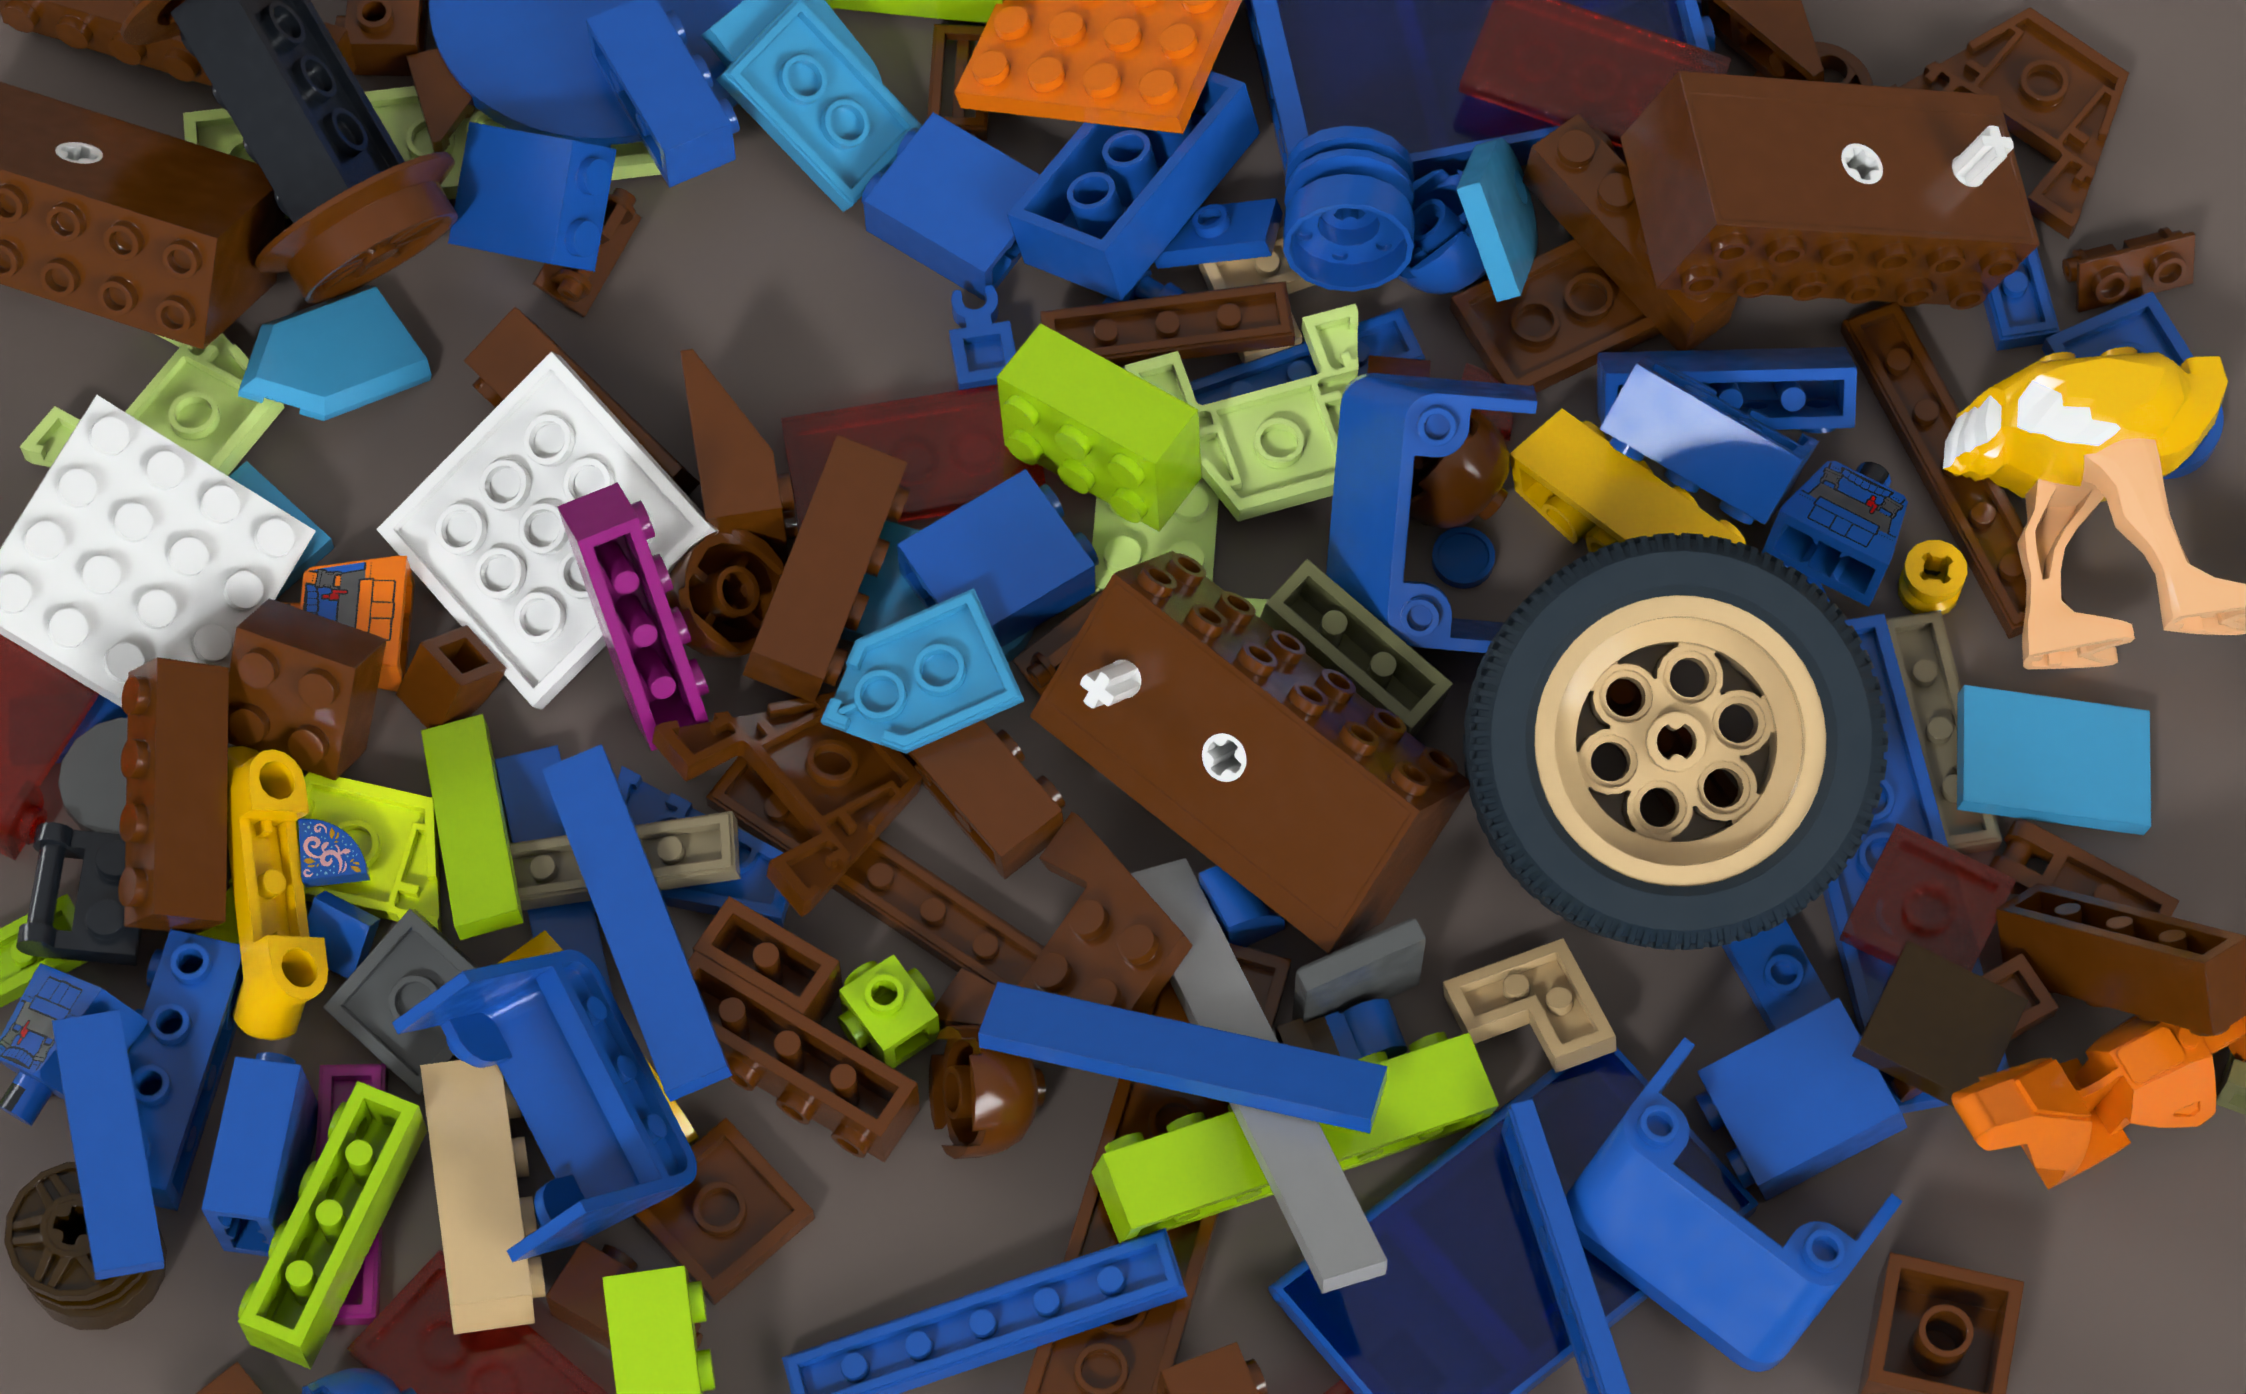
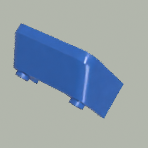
(1380, 432)
(576, 1084)
(1698, 1251)

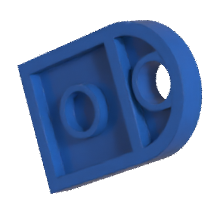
(2148, 329)

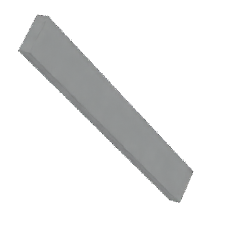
(1288, 1148)

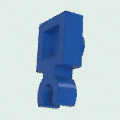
(980, 345)

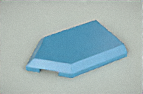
(334, 356)
(924, 677)

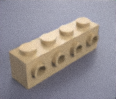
(479, 1196)

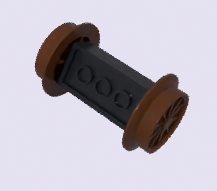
(313, 136)

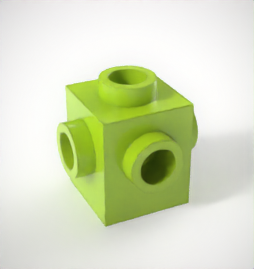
(888, 1011)

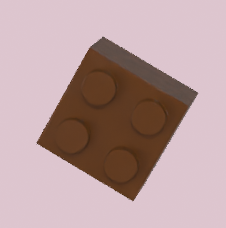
(303, 687)
(1940, 1330)

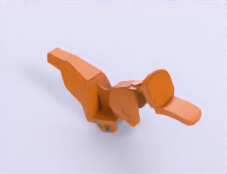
(2076, 1114)

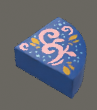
(329, 855)

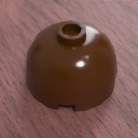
(1465, 483)
(725, 591)
(981, 1094)

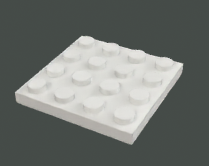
(492, 534)
(138, 555)

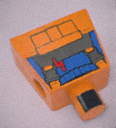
(371, 598)

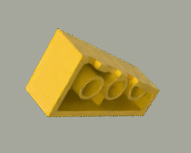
(1600, 493)

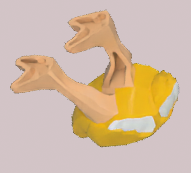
(2090, 435)

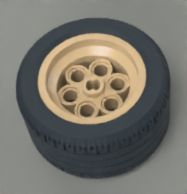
(1800, 775)

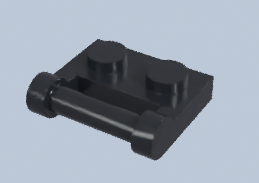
(98, 917)

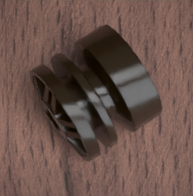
(62, 1273)

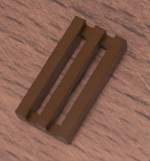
(963, 35)

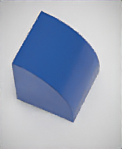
(1237, 910)

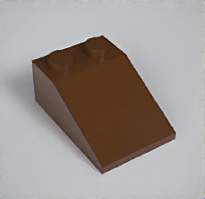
(736, 464)

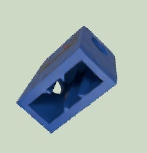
(1841, 528)
(29, 1042)

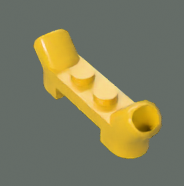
(277, 954)

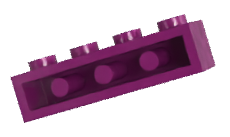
(633, 611)

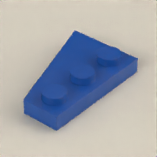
(752, 890)

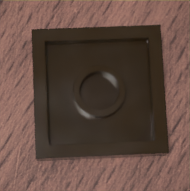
(1938, 1024)

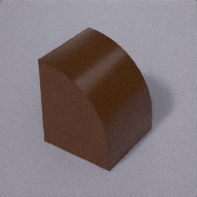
(450, 677)

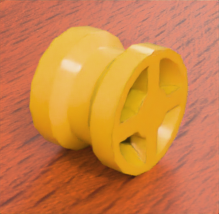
(1929, 592)

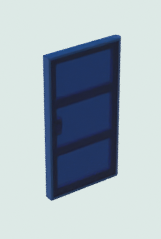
(1464, 1273)

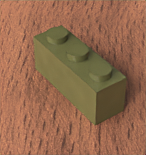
(1358, 645)

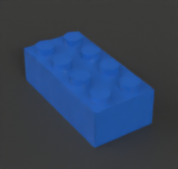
(1127, 192)

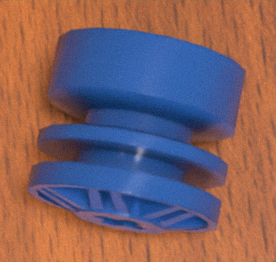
(1349, 208)

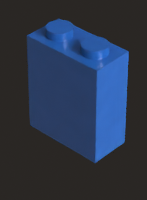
(532, 196)
(949, 204)
(1008, 550)
(1798, 1101)
(260, 1152)

